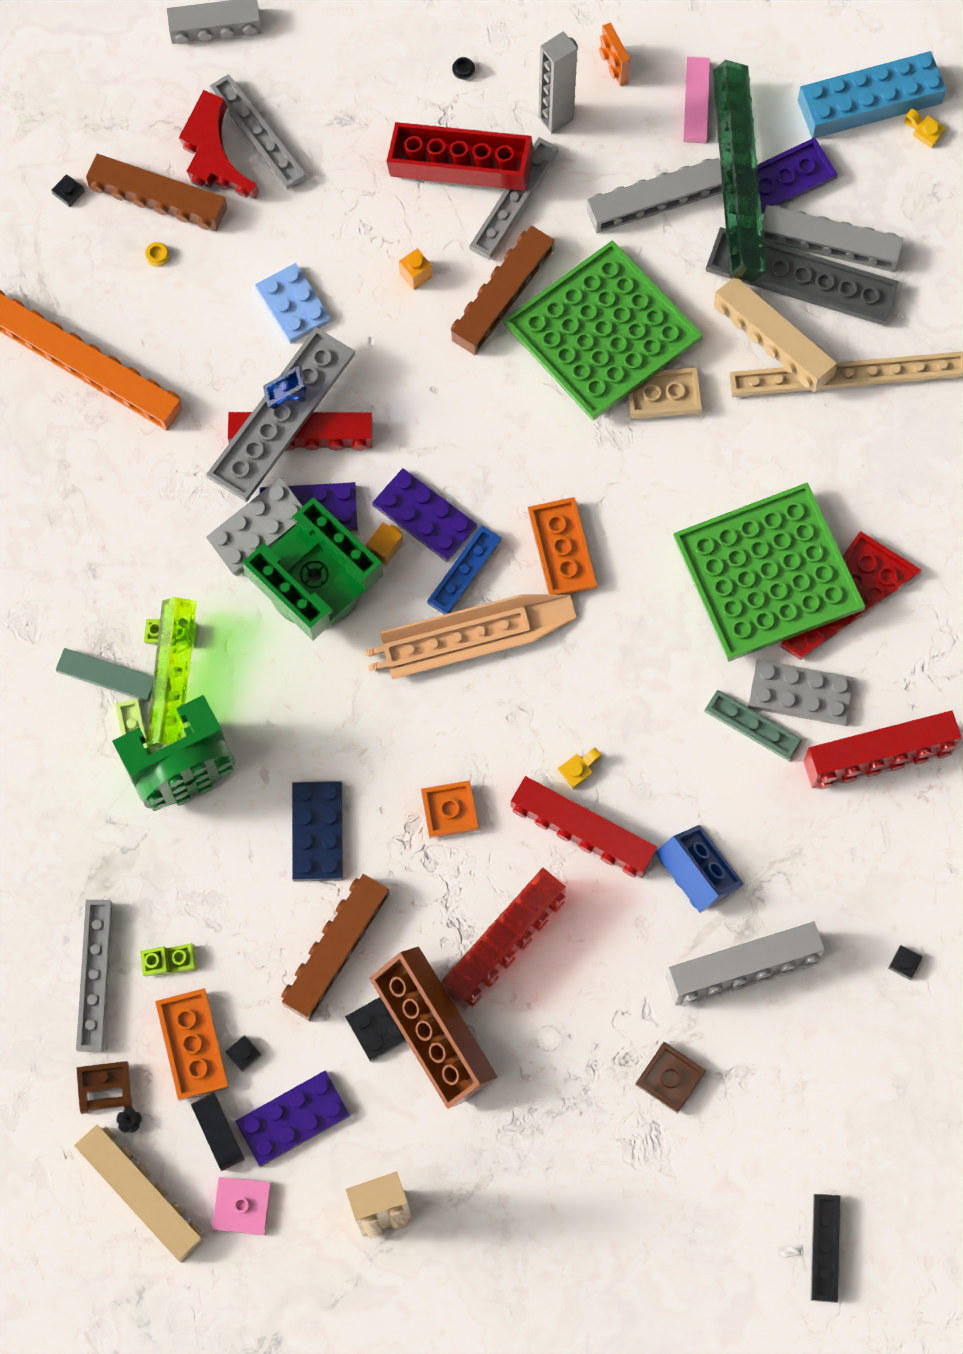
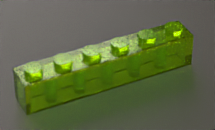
(171, 671)

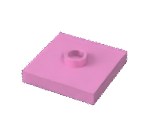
(241, 1206)

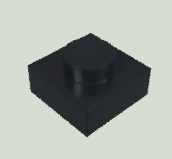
(67, 190)
(905, 962)
(243, 1053)

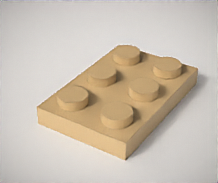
(667, 394)

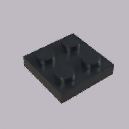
(375, 1029)

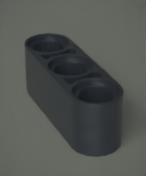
(217, 1132)

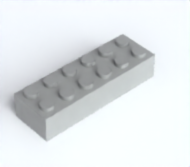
(744, 964)

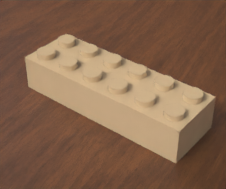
(379, 1205)

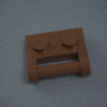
(104, 1078)

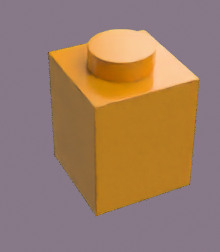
(415, 269)
(385, 542)

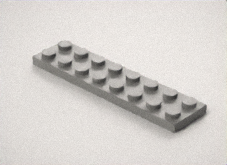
(270, 430)

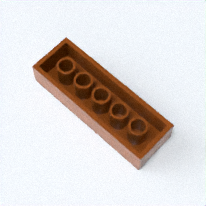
(433, 1027)

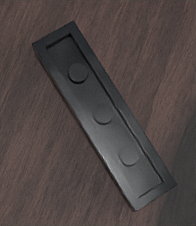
(825, 1248)

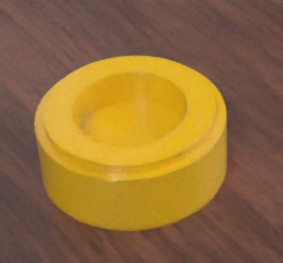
(157, 254)

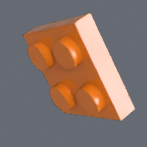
(615, 54)
(449, 809)

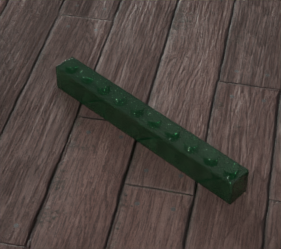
(739, 171)

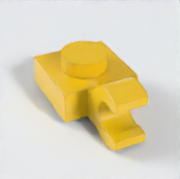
(926, 130)
(578, 769)

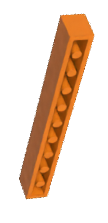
(88, 363)

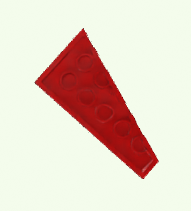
(876, 575)

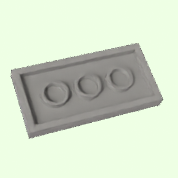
(260, 521)
(800, 692)

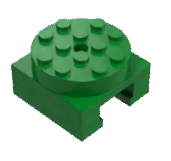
(312, 548)
(182, 767)

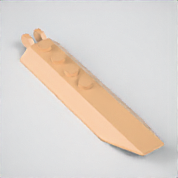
(471, 632)

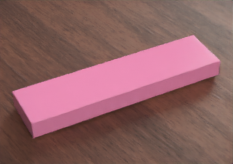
(696, 99)

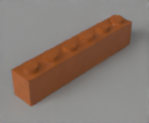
(156, 192)
(502, 290)
(335, 947)

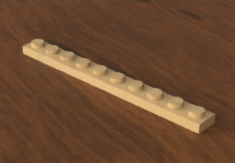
(852, 374)

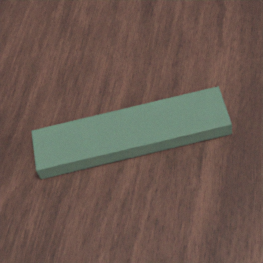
(105, 674)
(753, 725)

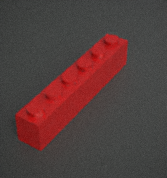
(322, 430)
(583, 827)

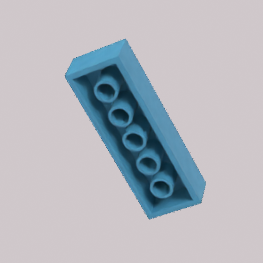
(871, 94)

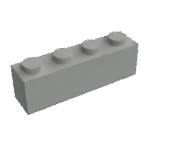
(213, 20)

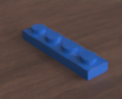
(464, 570)

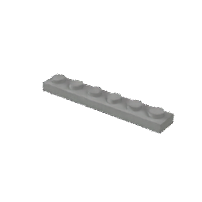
(258, 132)
(512, 202)
(94, 976)

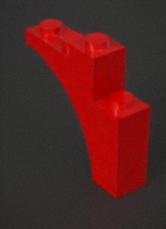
(204, 138)

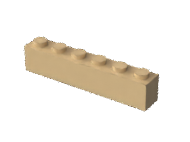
(775, 334)
(139, 1193)

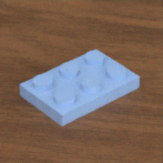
(292, 303)

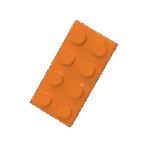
(562, 547)
(191, 1044)

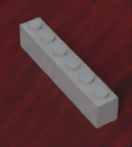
(557, 81)
(655, 195)
(831, 238)

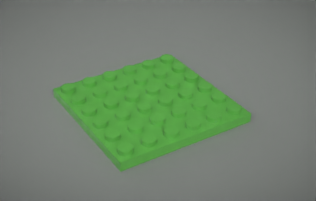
(602, 330)
(768, 571)

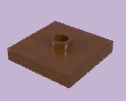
(670, 1077)

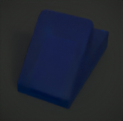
(286, 387)

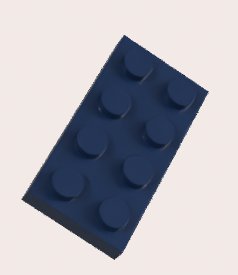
(317, 831)

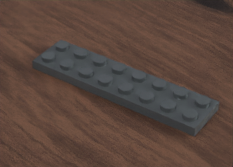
(815, 280)

